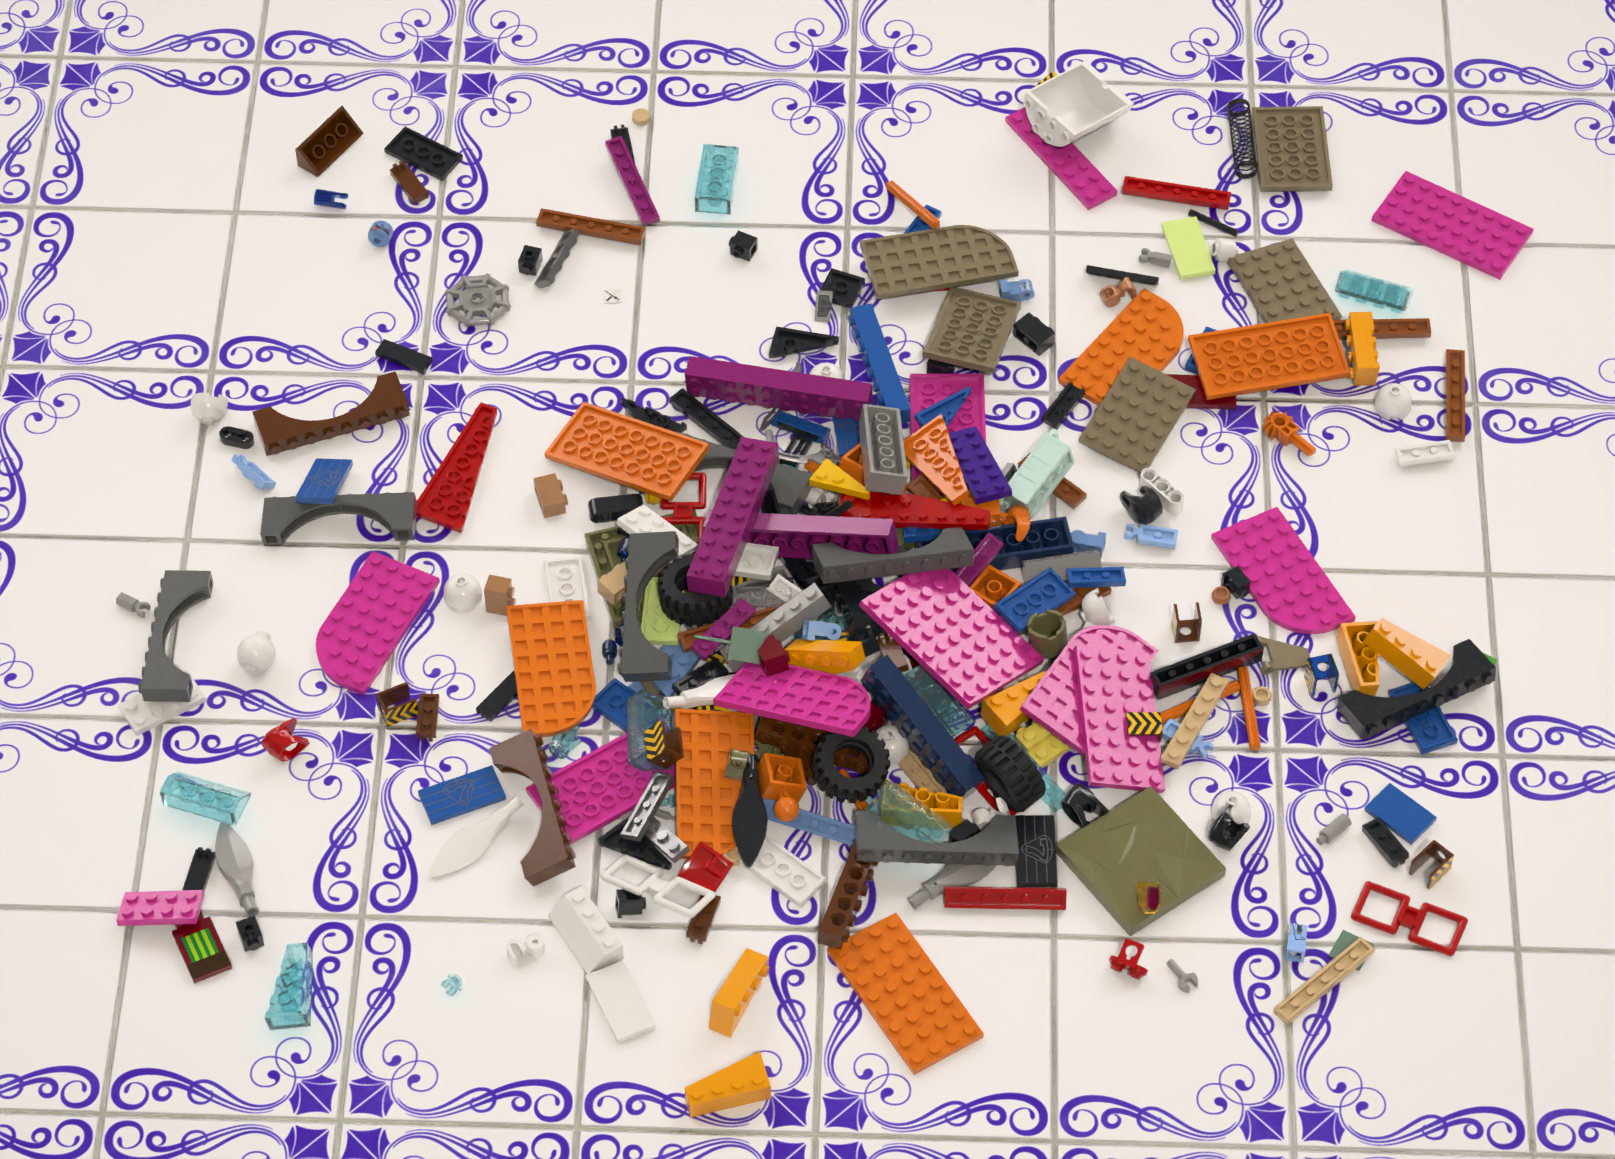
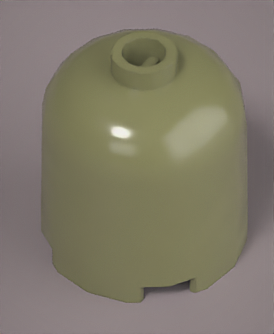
(1048, 633)

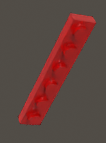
(1176, 192)
(1005, 898)

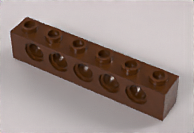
(784, 740)
(846, 901)

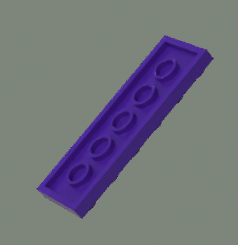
(979, 467)

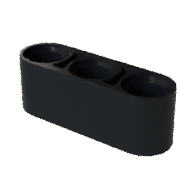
(613, 507)

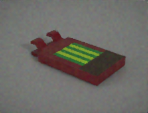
(201, 949)

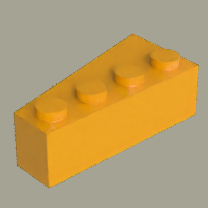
(1362, 348)
(1406, 652)
(826, 655)
(1359, 658)
(1002, 709)
(944, 804)
(737, 992)
(730, 1087)

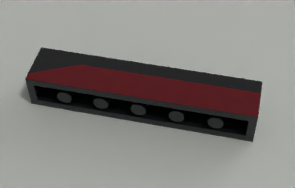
(1198, 668)

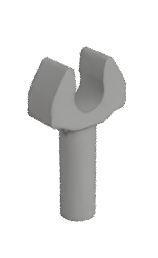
(1191, 977)

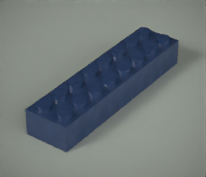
(1043, 539)
(921, 728)

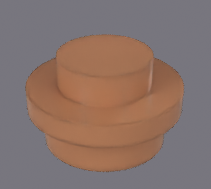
(1221, 595)

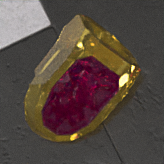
(1148, 897)

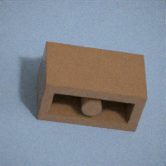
(550, 495)
(498, 594)

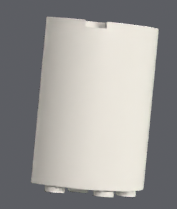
(1073, 105)

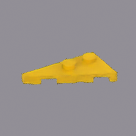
(833, 478)

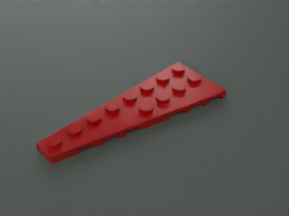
(452, 487)
(917, 511)

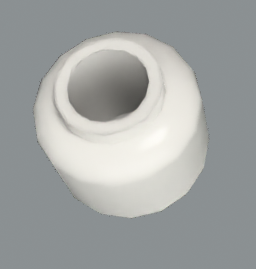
(1224, 249)

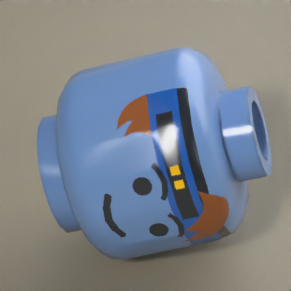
(380, 232)

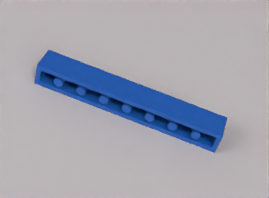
(878, 360)

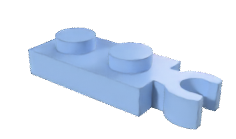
(253, 472)
(1152, 535)
(1170, 729)

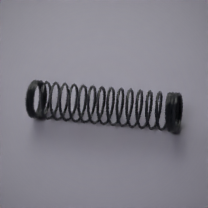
(1242, 163)

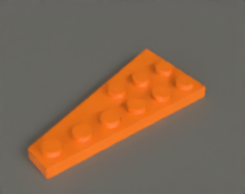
(934, 456)

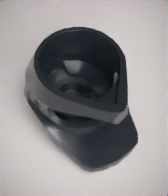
(1145, 508)
(1081, 799)
(1226, 835)

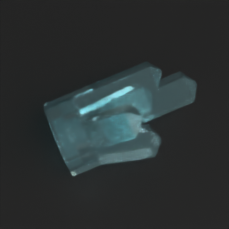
(564, 742)

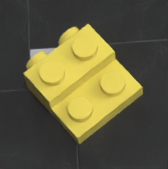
(1041, 744)

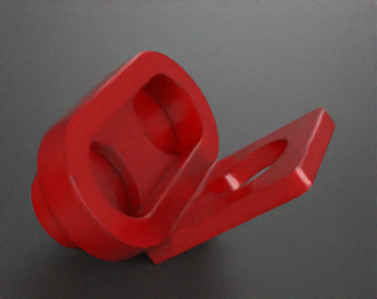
(1121, 963)

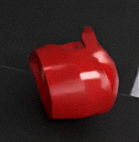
(280, 738)

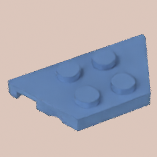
(682, 665)

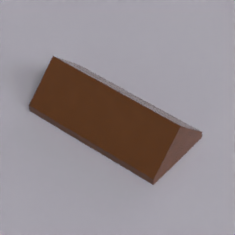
(327, 142)

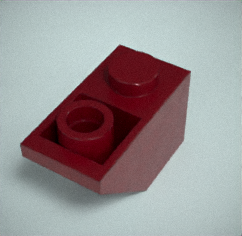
(773, 657)

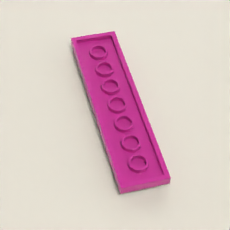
(1066, 163)

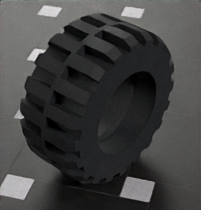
(688, 608)
(1010, 773)
(844, 787)

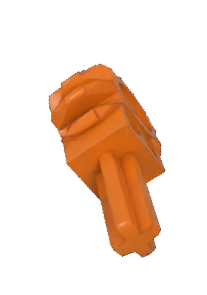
(1285, 430)

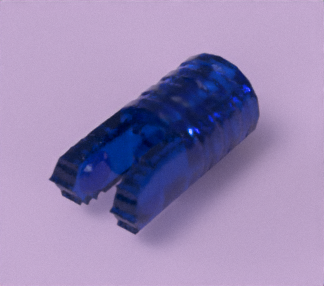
(327, 198)

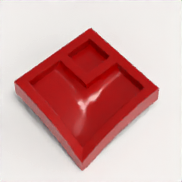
(706, 867)

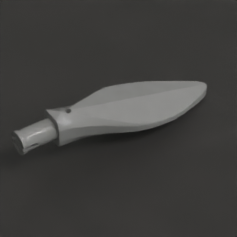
(236, 866)
(951, 875)

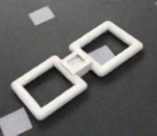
(658, 887)

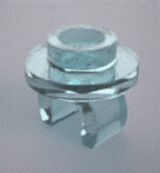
(455, 984)

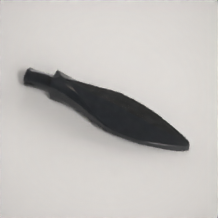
(749, 815)

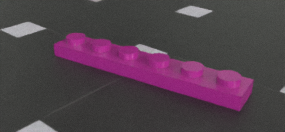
(632, 181)

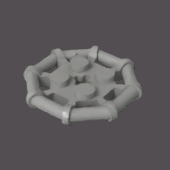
(477, 287)

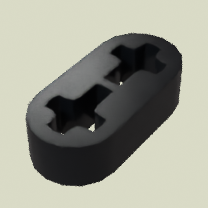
(236, 437)

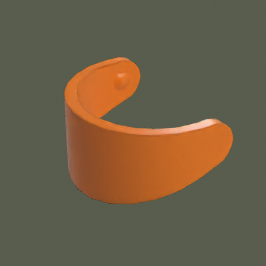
(1023, 526)

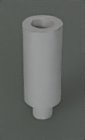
(1334, 829)

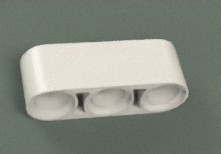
(1170, 496)

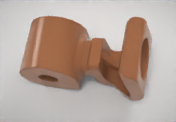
(1112, 295)

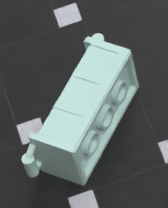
(1039, 474)

